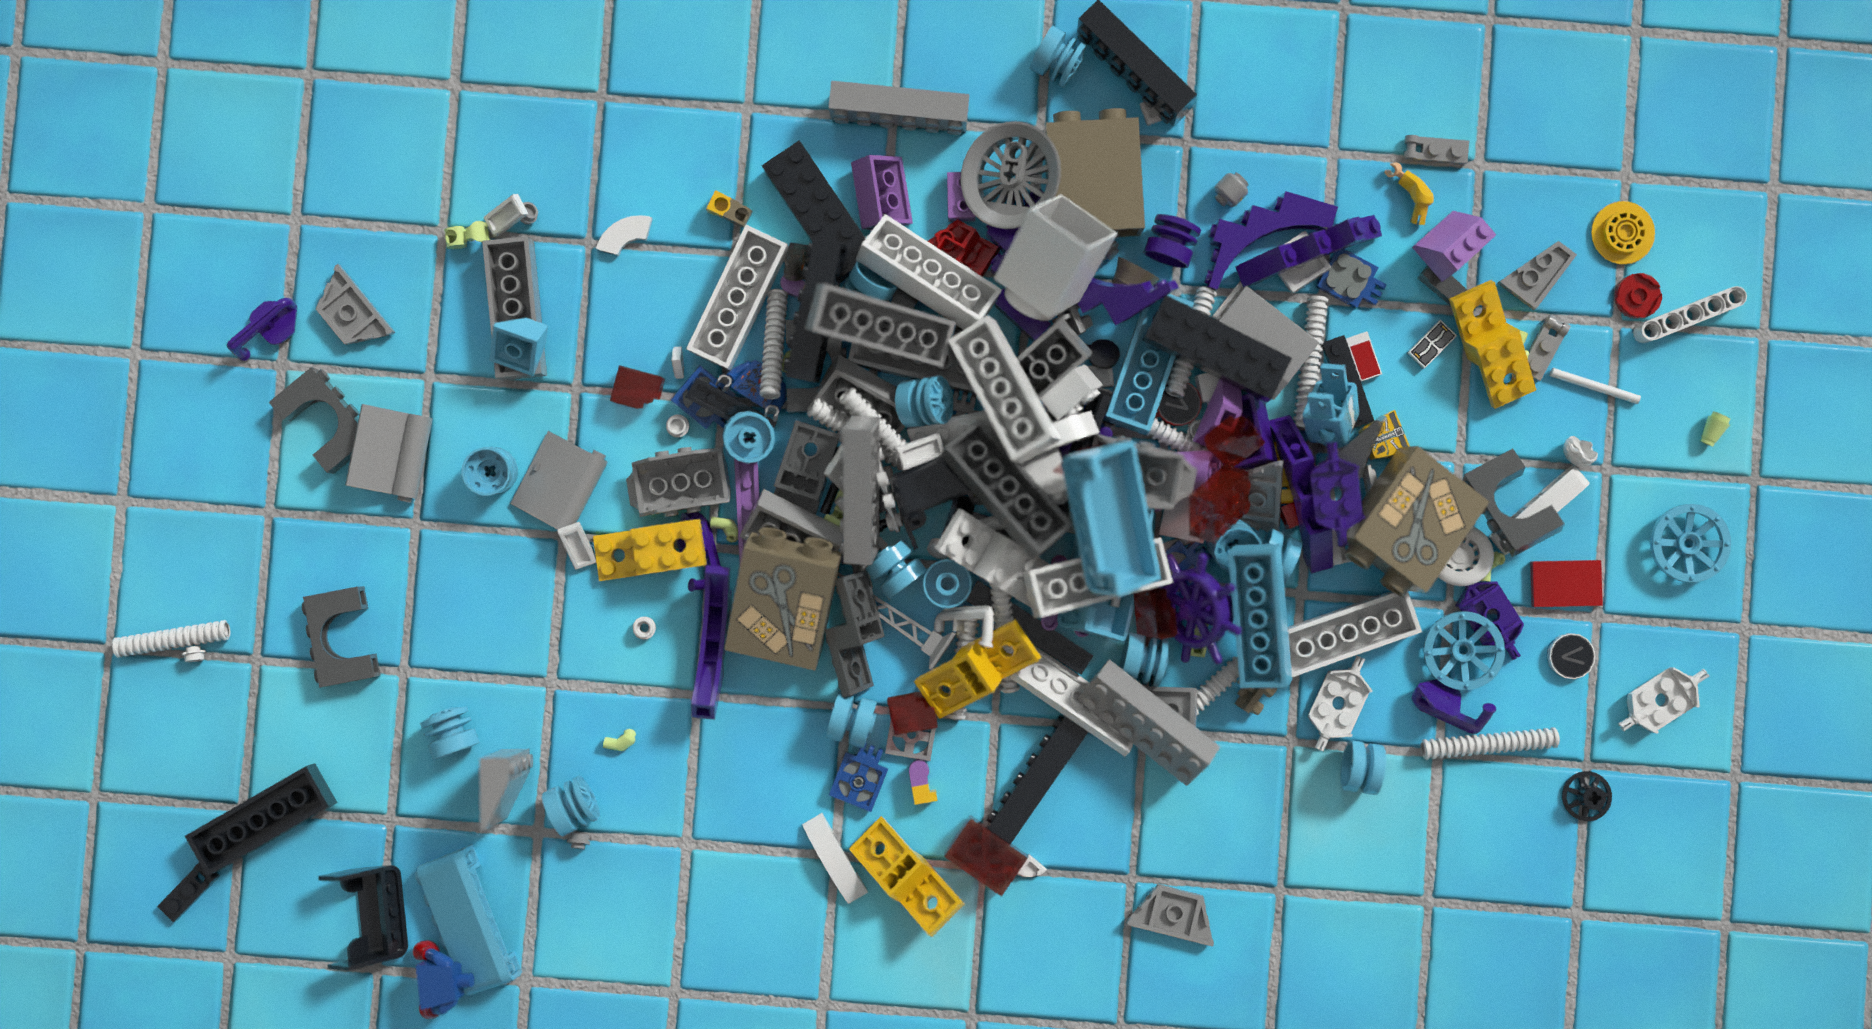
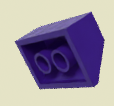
(1256, 412)

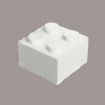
(1071, 392)

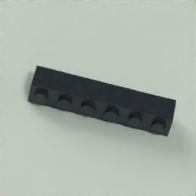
(1037, 778)

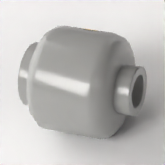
(1231, 189)

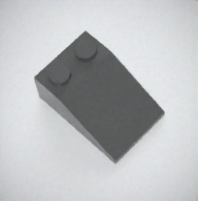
(1361, 446)

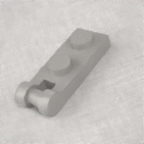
(1437, 150)
(1545, 346)

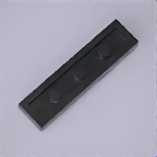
(1338, 353)
(718, 401)

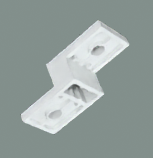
(988, 554)

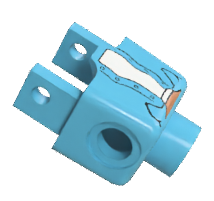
(1321, 417)

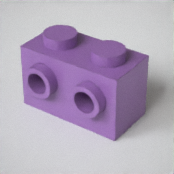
(957, 206)

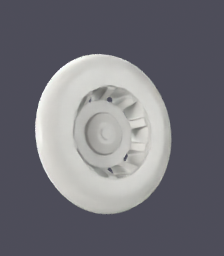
(1464, 558)

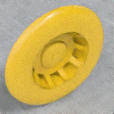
(1634, 227)

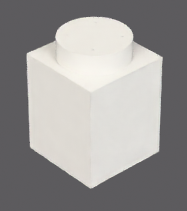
(1053, 258)

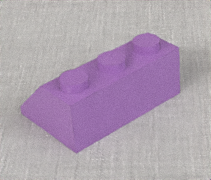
(881, 190)
(1453, 243)

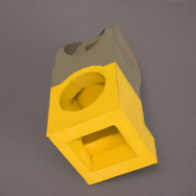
(729, 209)

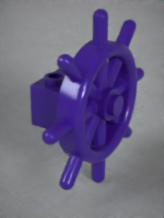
(1200, 604)

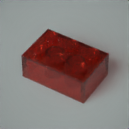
(1219, 503)
(985, 855)

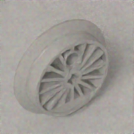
(1000, 214)

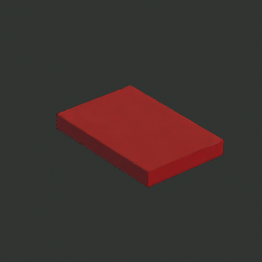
(1566, 583)

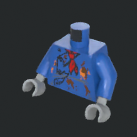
(747, 380)

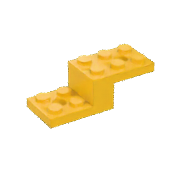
(1492, 344)
(650, 550)
(977, 670)
(906, 876)

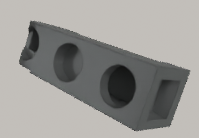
(1445, 289)

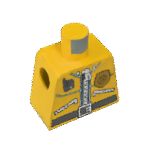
(1390, 437)

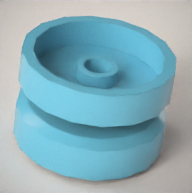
(761, 441)
(1290, 550)
(1363, 767)

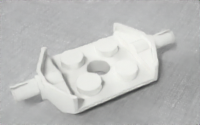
(1680, 696)
(1339, 722)

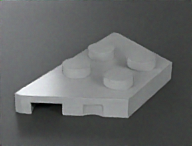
(350, 311)
(1265, 497)
(1174, 914)

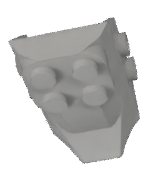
(1163, 473)
(679, 481)

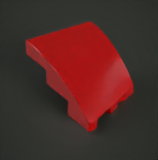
(966, 246)

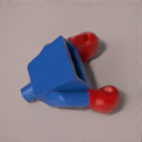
(438, 980)

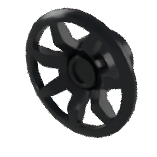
(1588, 796)

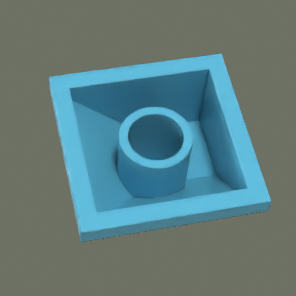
(518, 344)

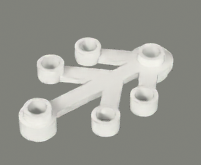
(893, 518)

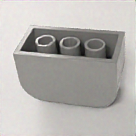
(1053, 357)

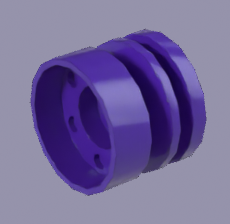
(1173, 238)

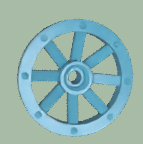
(1694, 543)
(1468, 655)

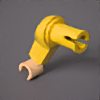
(1418, 190)

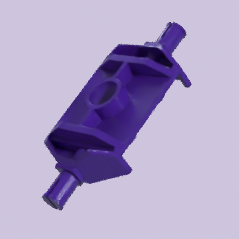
(1345, 511)
(1487, 595)

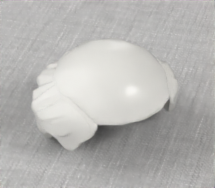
(1579, 452)

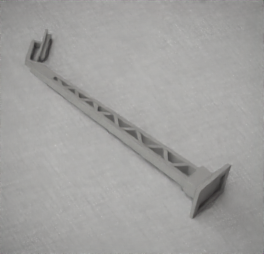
(935, 644)

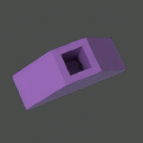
(1224, 403)

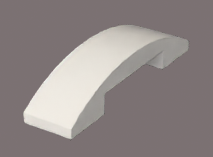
(1073, 429)
(834, 858)

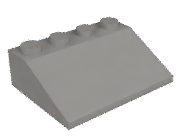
(1268, 325)
(501, 782)

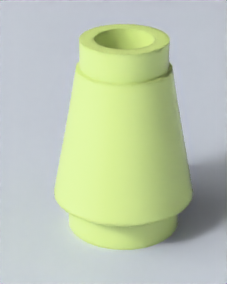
(1714, 428)

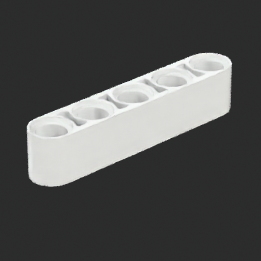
(1699, 311)
(1557, 494)

